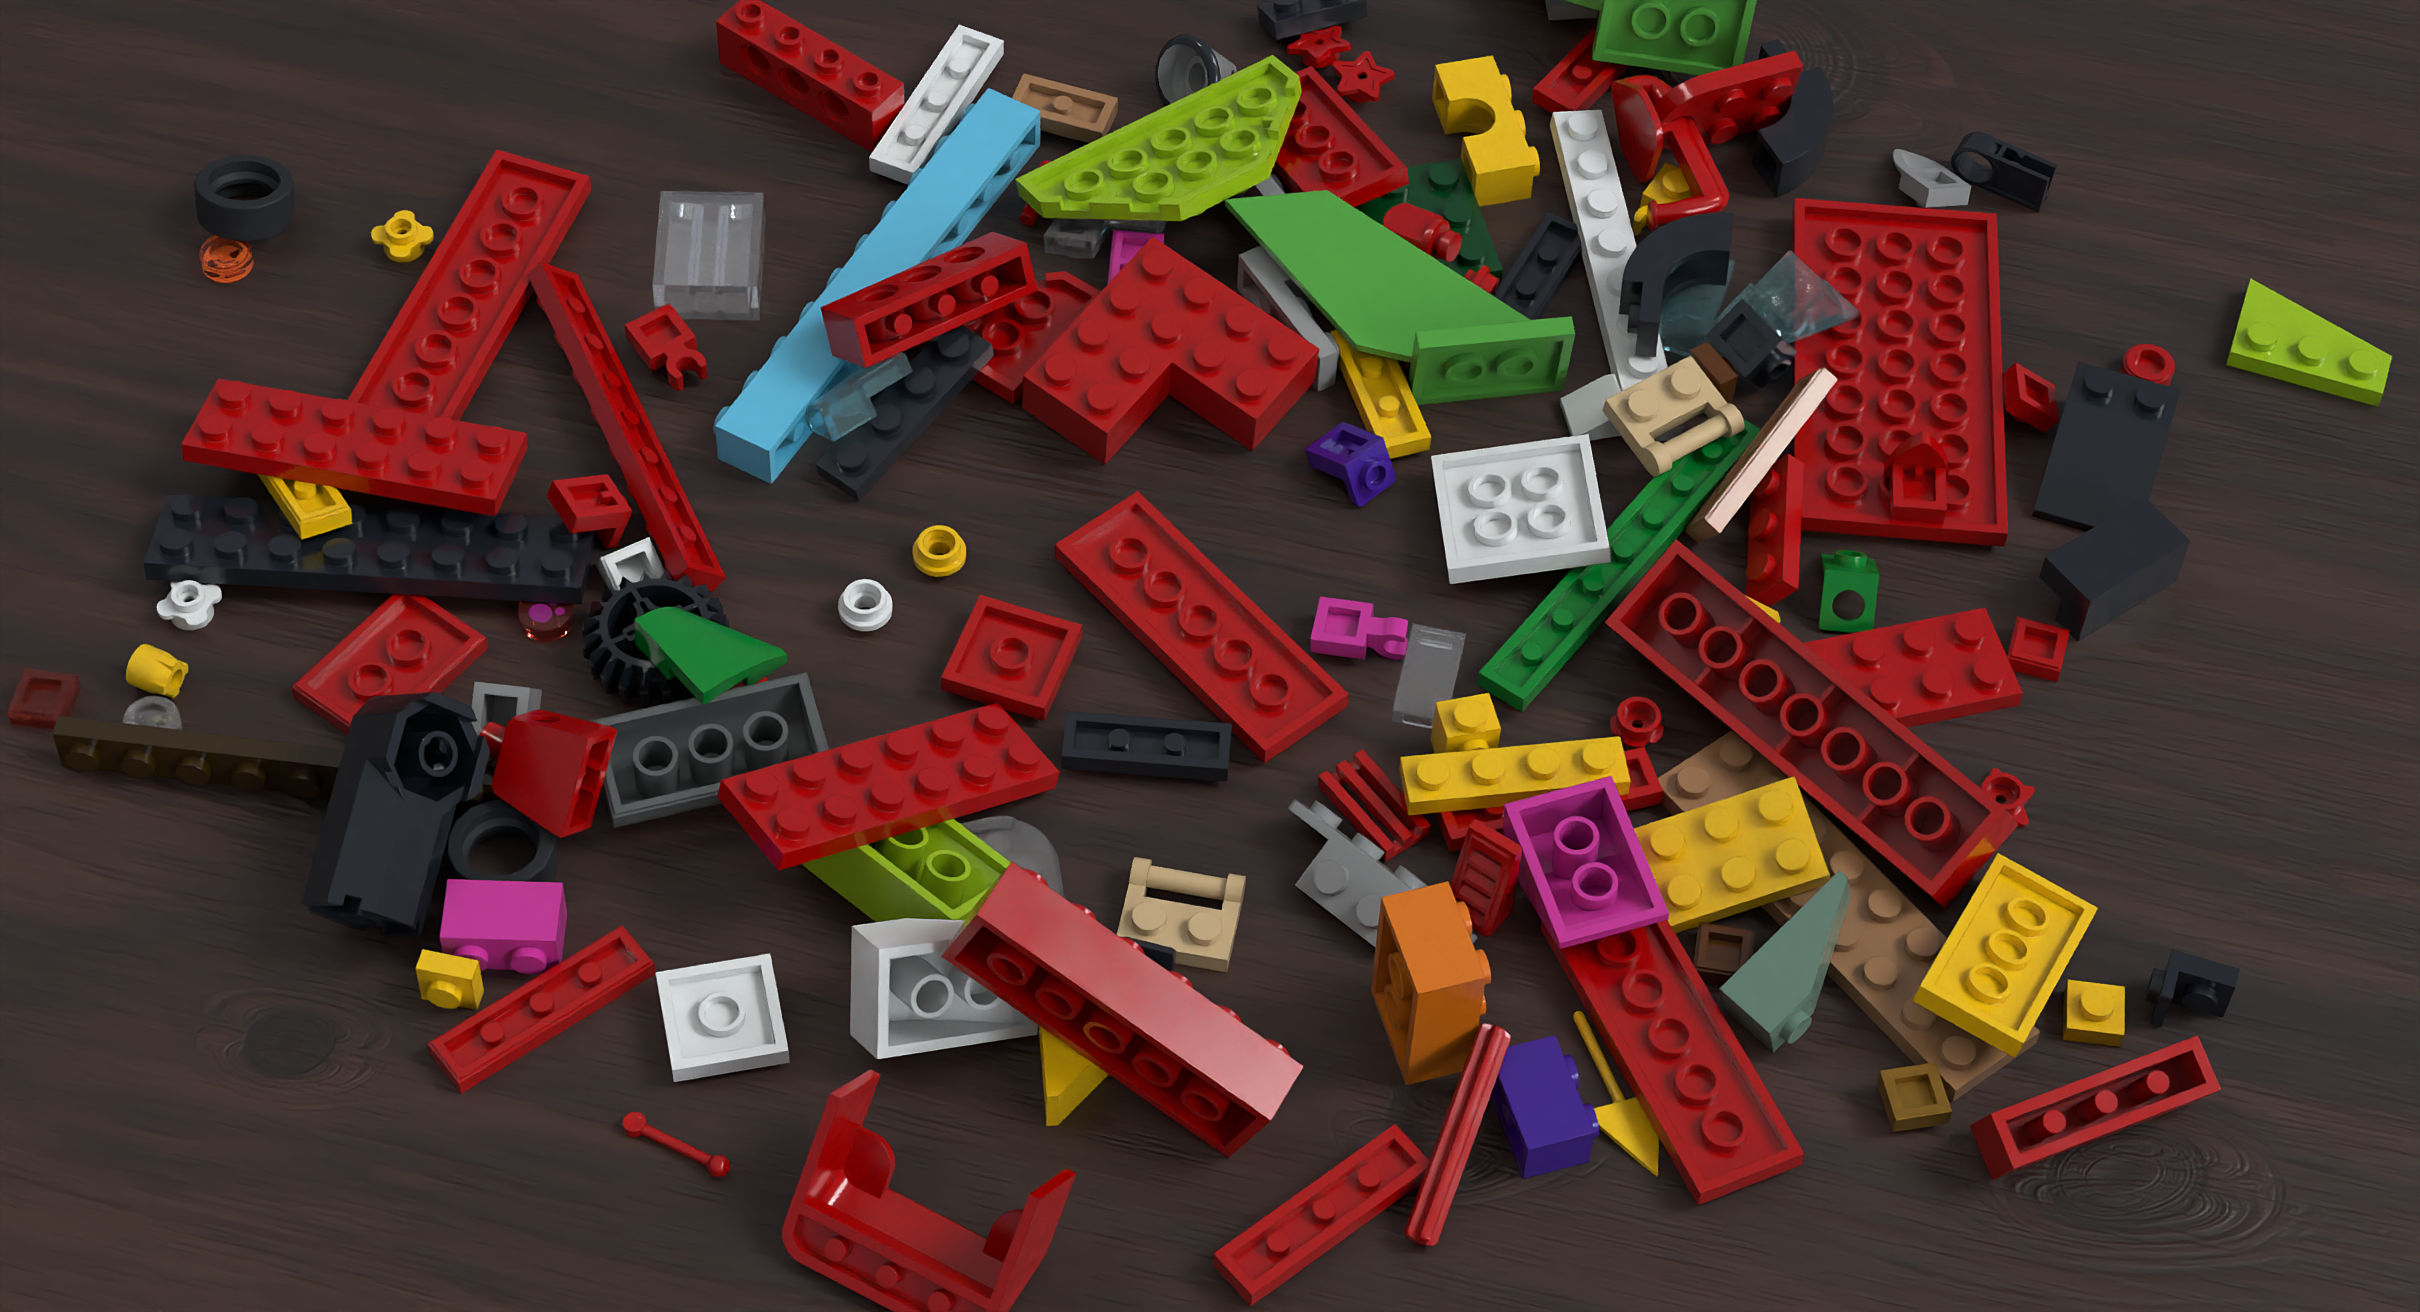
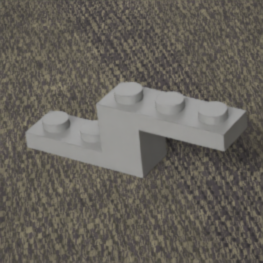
(1275, 293)

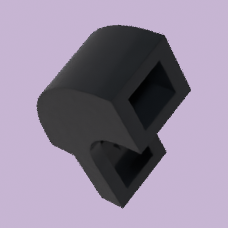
(1795, 144)
(1668, 261)

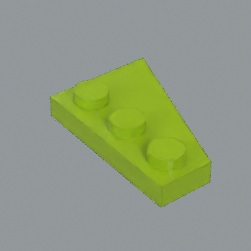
(2305, 349)

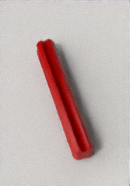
(1457, 1135)

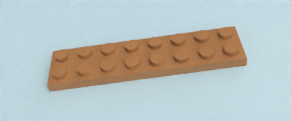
(1883, 938)

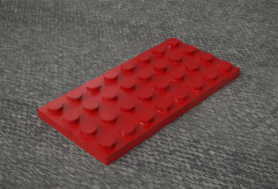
(1907, 364)

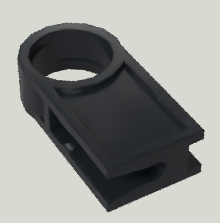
(2012, 171)

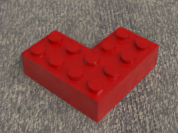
(1161, 334)

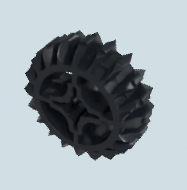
(617, 658)

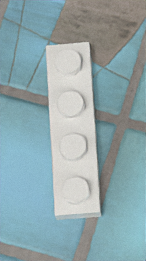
(936, 103)

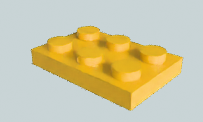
(1734, 854)

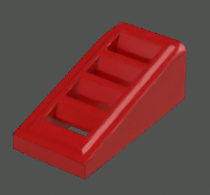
(1483, 882)

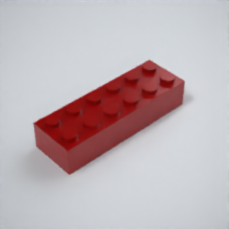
(1122, 1010)

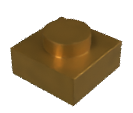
(1914, 1097)

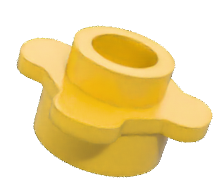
(403, 237)

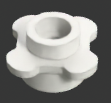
(190, 614)

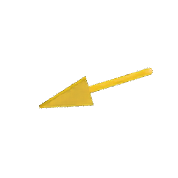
(1624, 1119)

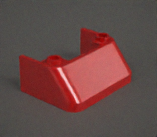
(893, 1247)

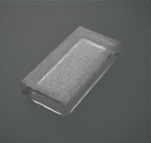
(1427, 674)

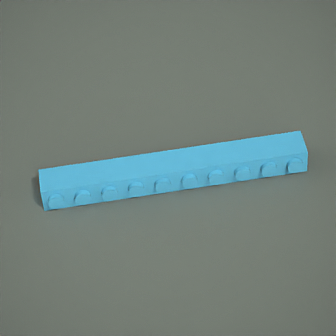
(928, 219)

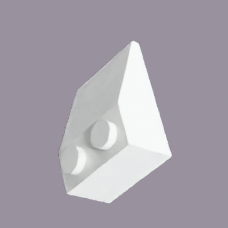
(915, 999)

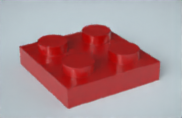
(1011, 657)

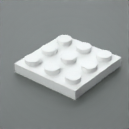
(1520, 509)

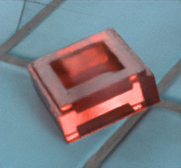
(43, 697)

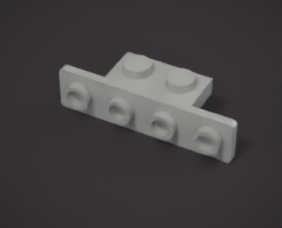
(1348, 874)

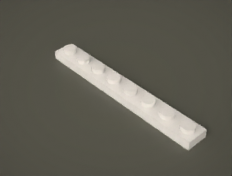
(1605, 238)

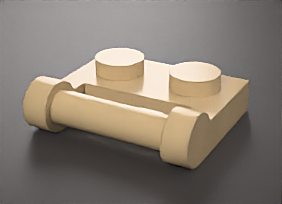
(1665, 403)
(1197, 933)

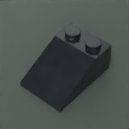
(2105, 447)

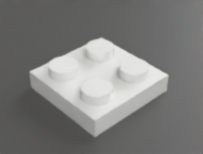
(722, 1017)

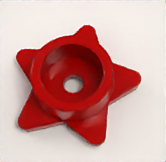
(1320, 47)
(1361, 89)
(2012, 791)

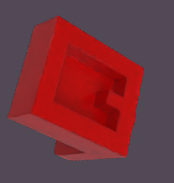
(591, 505)

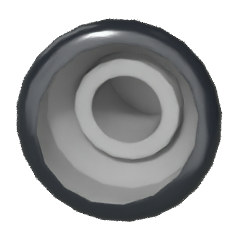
(1188, 66)

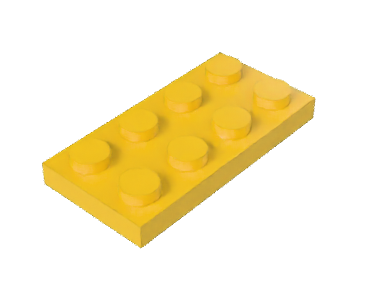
(2005, 955)

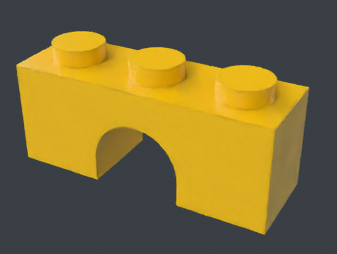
(1478, 100)

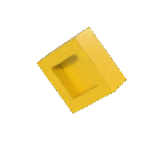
(449, 980)
(2094, 1013)

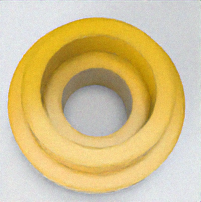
(939, 540)

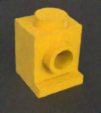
(1465, 724)

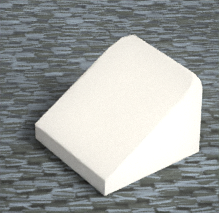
(1584, 408)
(630, 563)

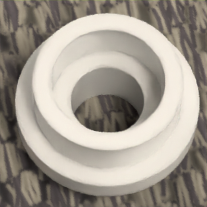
(865, 594)

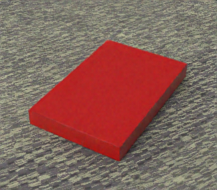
(395, 651)

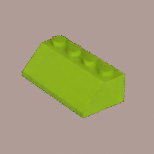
(915, 874)

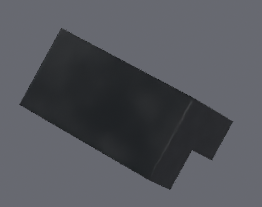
(2114, 567)

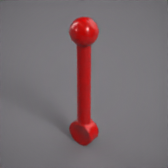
(636, 1126)

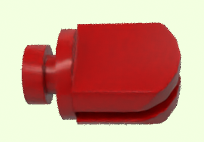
(1424, 230)

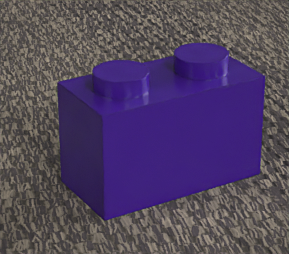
(1543, 1108)

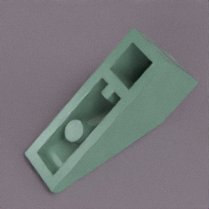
(1784, 978)

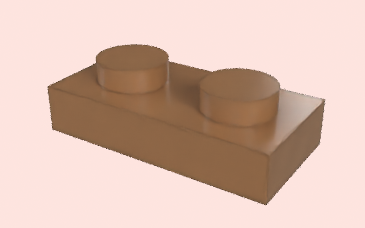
(1068, 109)

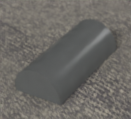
(680, 751)

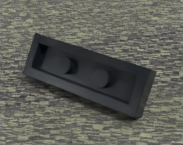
(1146, 746)

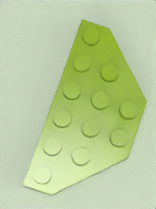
(1177, 156)

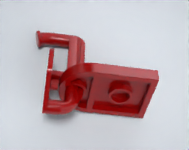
(1698, 113)

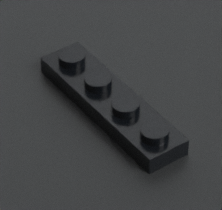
(905, 411)

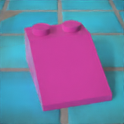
(1583, 863)

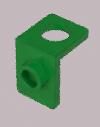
(1848, 572)

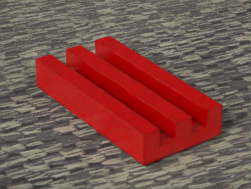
(1365, 767)

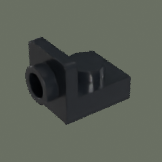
(1752, 345)
(2193, 983)

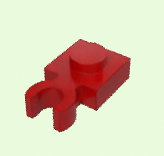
(666, 341)

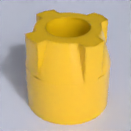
(155, 671)

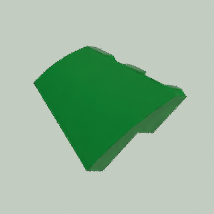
(704, 653)

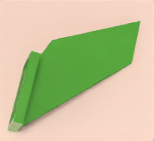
(1672, 33)
(1406, 303)

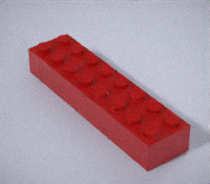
(1812, 724)

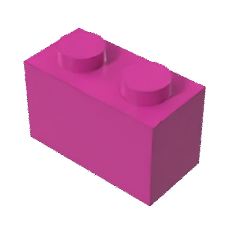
(505, 924)

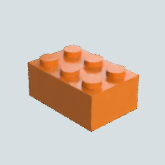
(1428, 981)

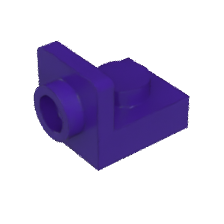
(1356, 458)

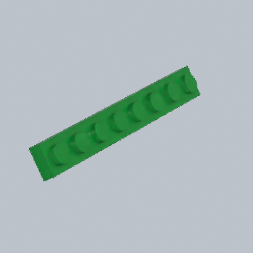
(1593, 591)

